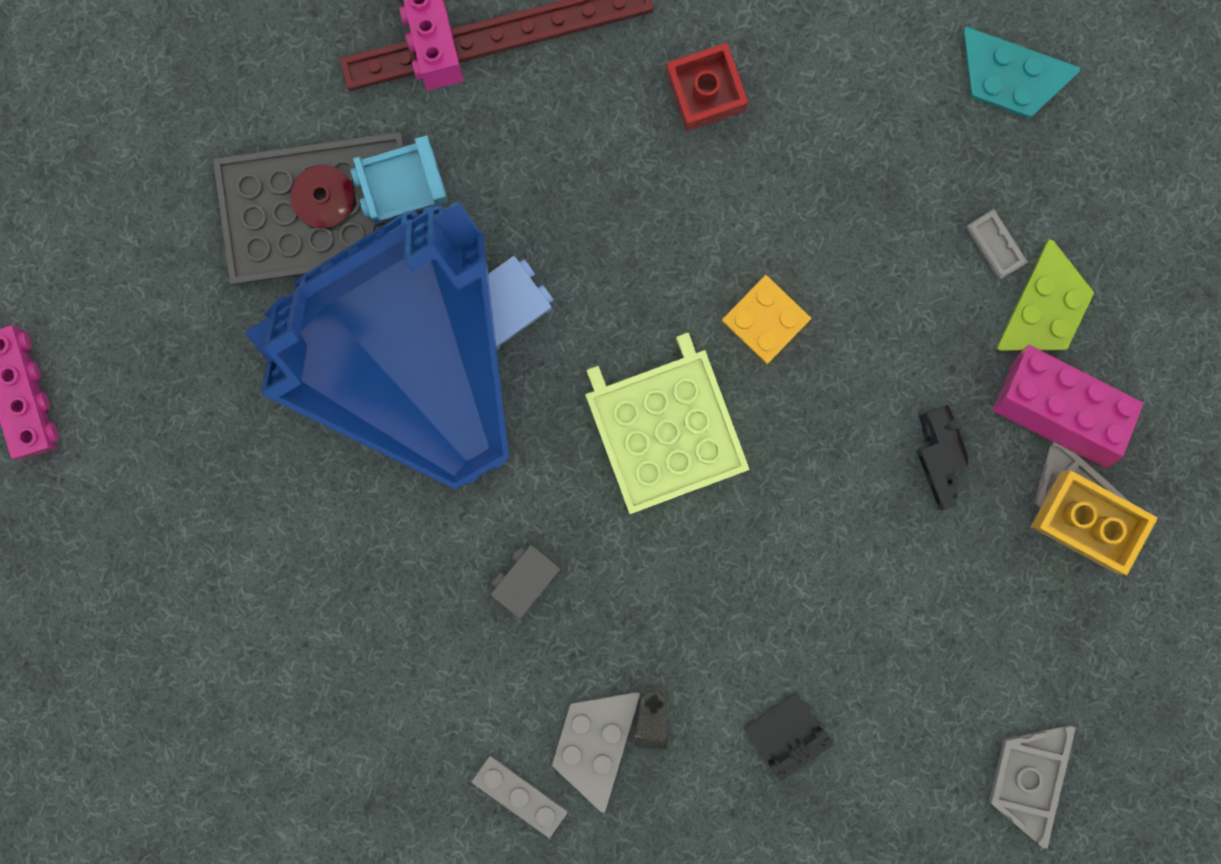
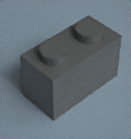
(525, 580)

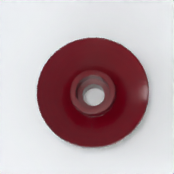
(331, 209)

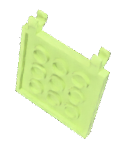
(666, 429)

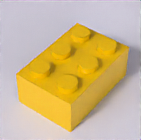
(1094, 522)

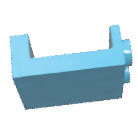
(399, 181)

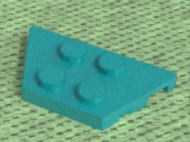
(1012, 74)

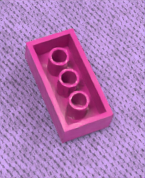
(1068, 407)

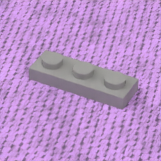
(519, 796)

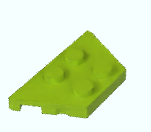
(1048, 306)

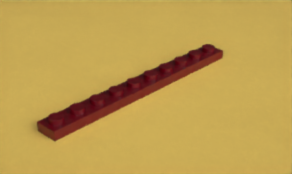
(494, 36)

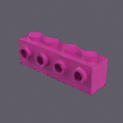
(432, 41)
(21, 401)

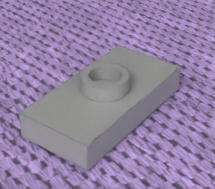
(996, 244)

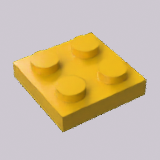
(766, 319)

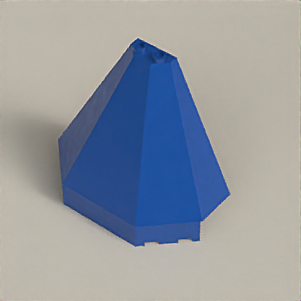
(397, 346)

